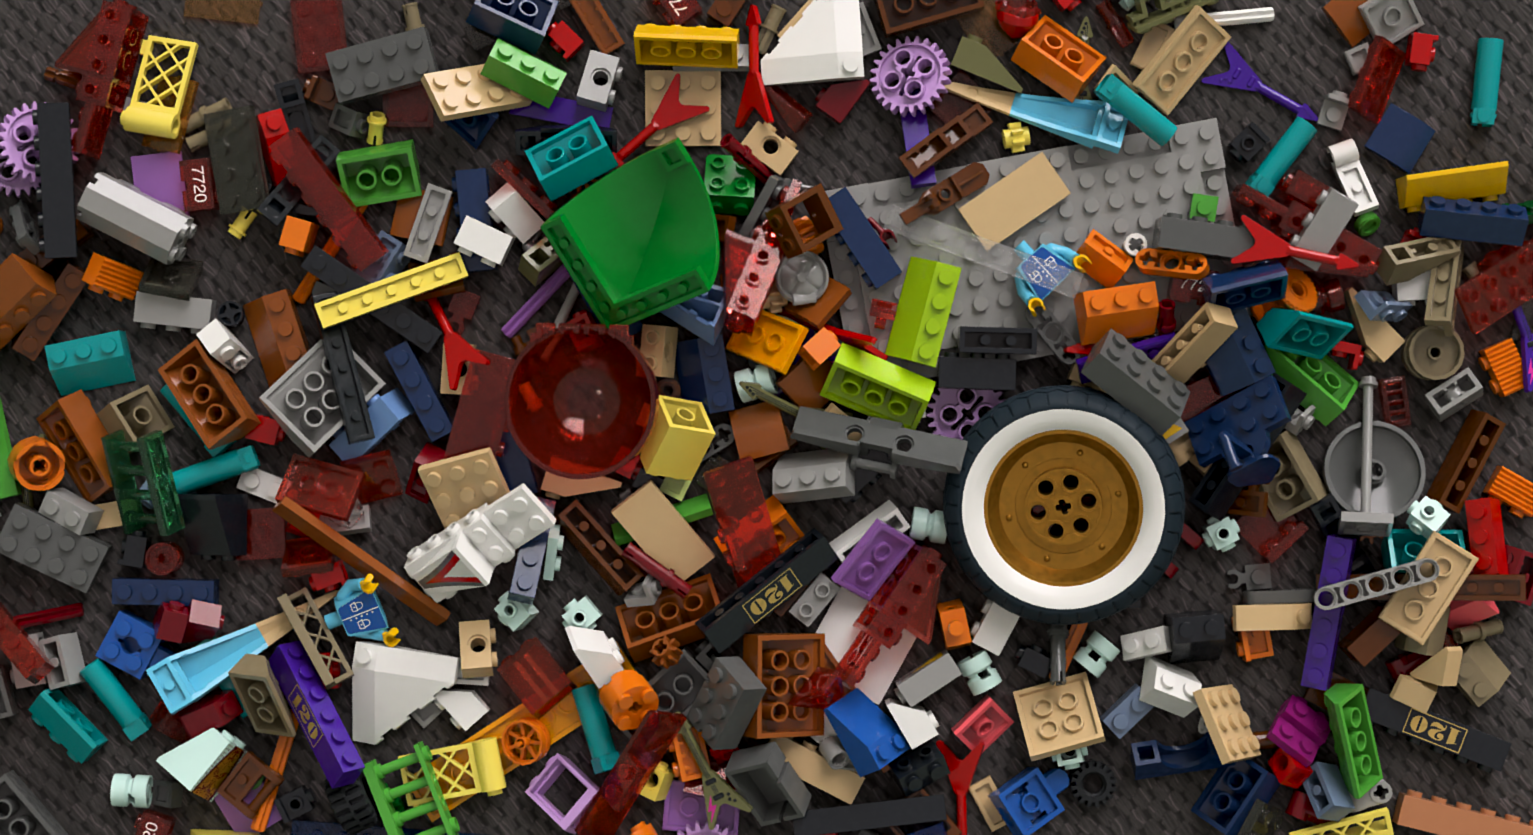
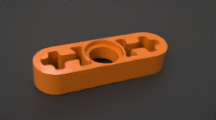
(1163, 256)

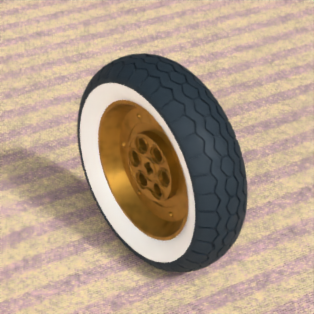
(1079, 572)

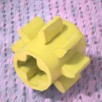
(1016, 137)

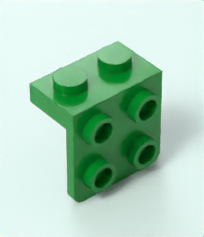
(729, 185)

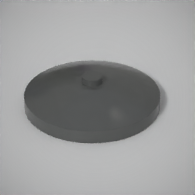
(1396, 469)

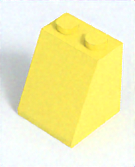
(678, 439)

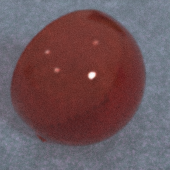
(581, 399)

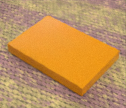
(772, 342)

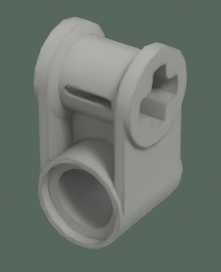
(835, 754)
(1372, 799)

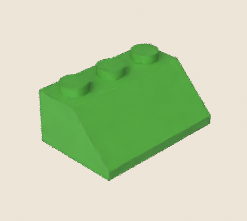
(523, 73)
(380, 173)

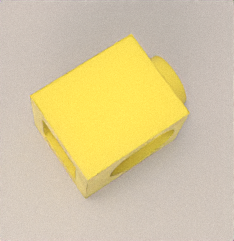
(659, 791)

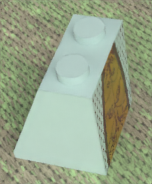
(204, 761)

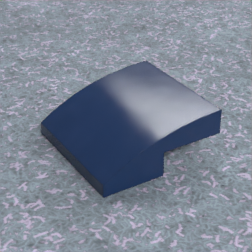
(1400, 138)

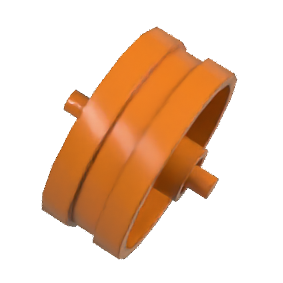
(526, 741)

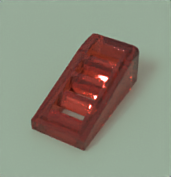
(791, 111)
(1402, 390)

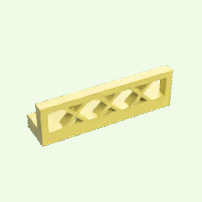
(1367, 828)

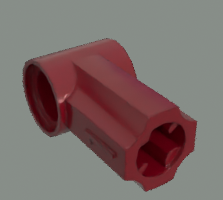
(1405, 664)
(1301, 808)

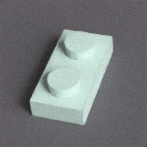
(552, 561)

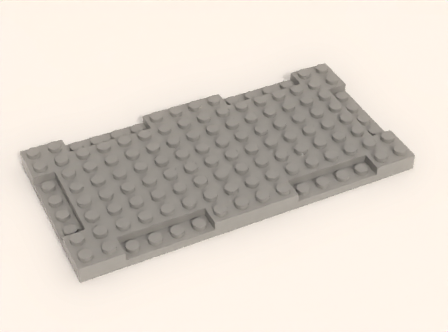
(1108, 194)

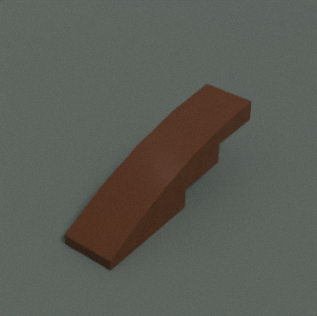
(945, 140)

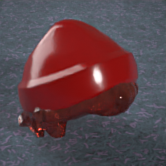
(1017, 16)

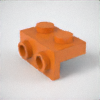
(1254, 644)

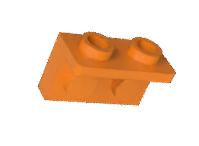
(685, 765)

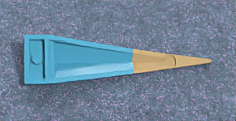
(1082, 121)
(197, 671)

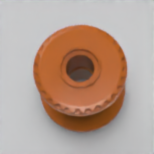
(1299, 296)

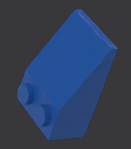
(865, 732)

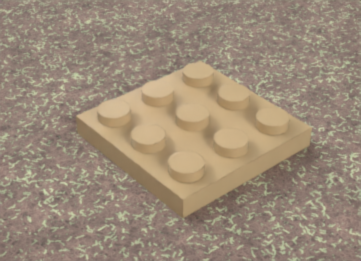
(696, 89)
(463, 483)
(1059, 717)
(1227, 723)

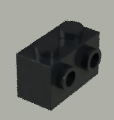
(918, 768)

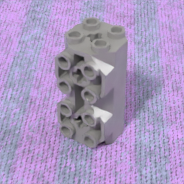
(136, 218)

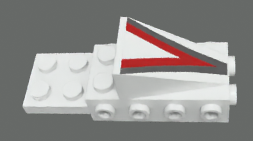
(477, 543)

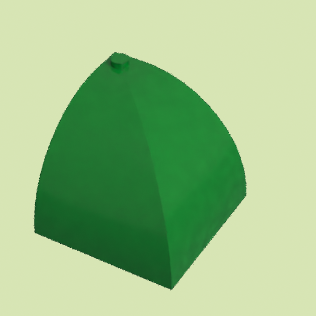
(639, 236)

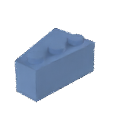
(701, 314)
(385, 415)

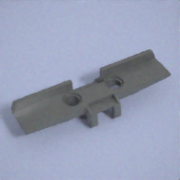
(832, 432)

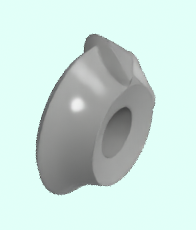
(802, 278)

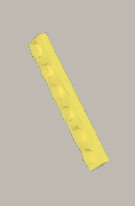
(391, 290)

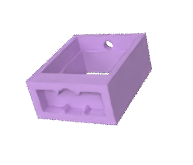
(543, 781)

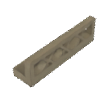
(1441, 298)
(305, 638)

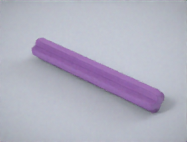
(535, 302)

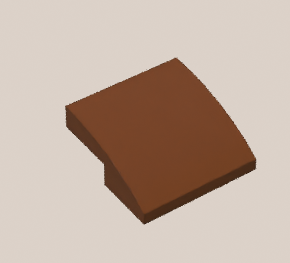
(1347, 19)
(405, 216)
(819, 313)
(804, 384)
(758, 430)

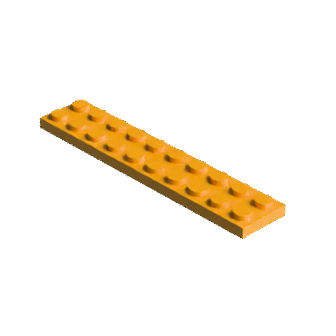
(559, 722)

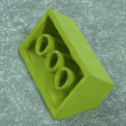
(923, 311)
(877, 387)

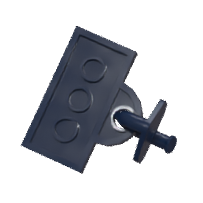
(1236, 428)

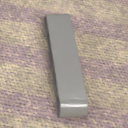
(1389, 583)

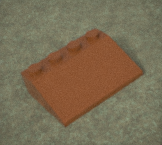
(783, 666)

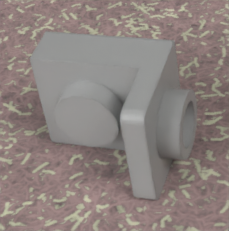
(1333, 110)
(1301, 420)
(643, 593)

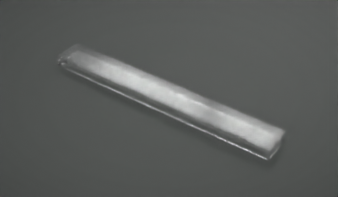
(986, 253)

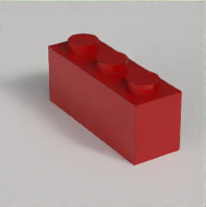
(1486, 535)

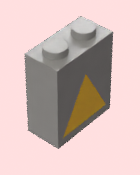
(927, 678)

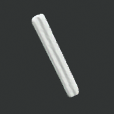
(1237, 16)

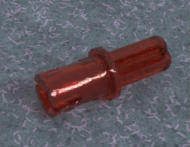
(1115, 23)

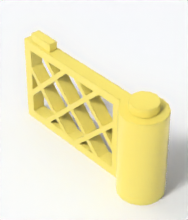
(152, 118)
(485, 767)

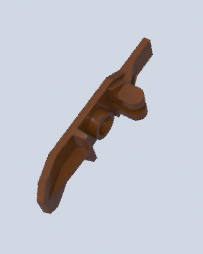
(957, 186)

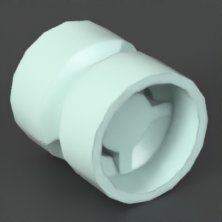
(761, 374)
(928, 525)
(1100, 646)
(979, 663)
(131, 790)

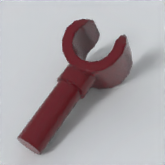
(884, 234)

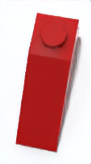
(272, 127)

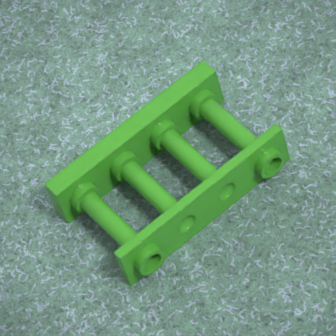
(385, 796)

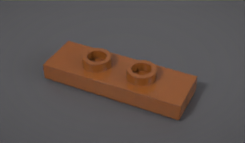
(598, 25)

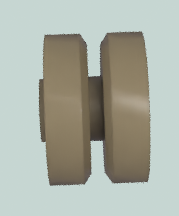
(1418, 358)

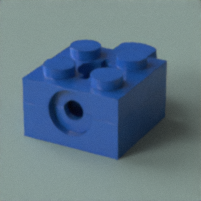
(132, 645)
(1030, 799)

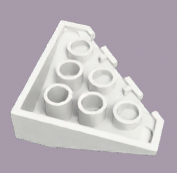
(819, 47)
(393, 684)

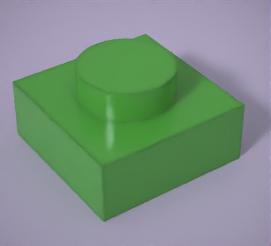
(1203, 206)

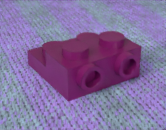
(1299, 730)

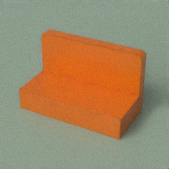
(1107, 259)

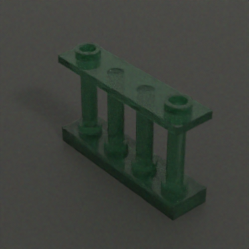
(159, 480)

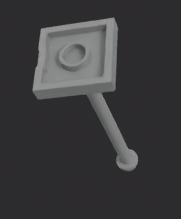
(1365, 522)

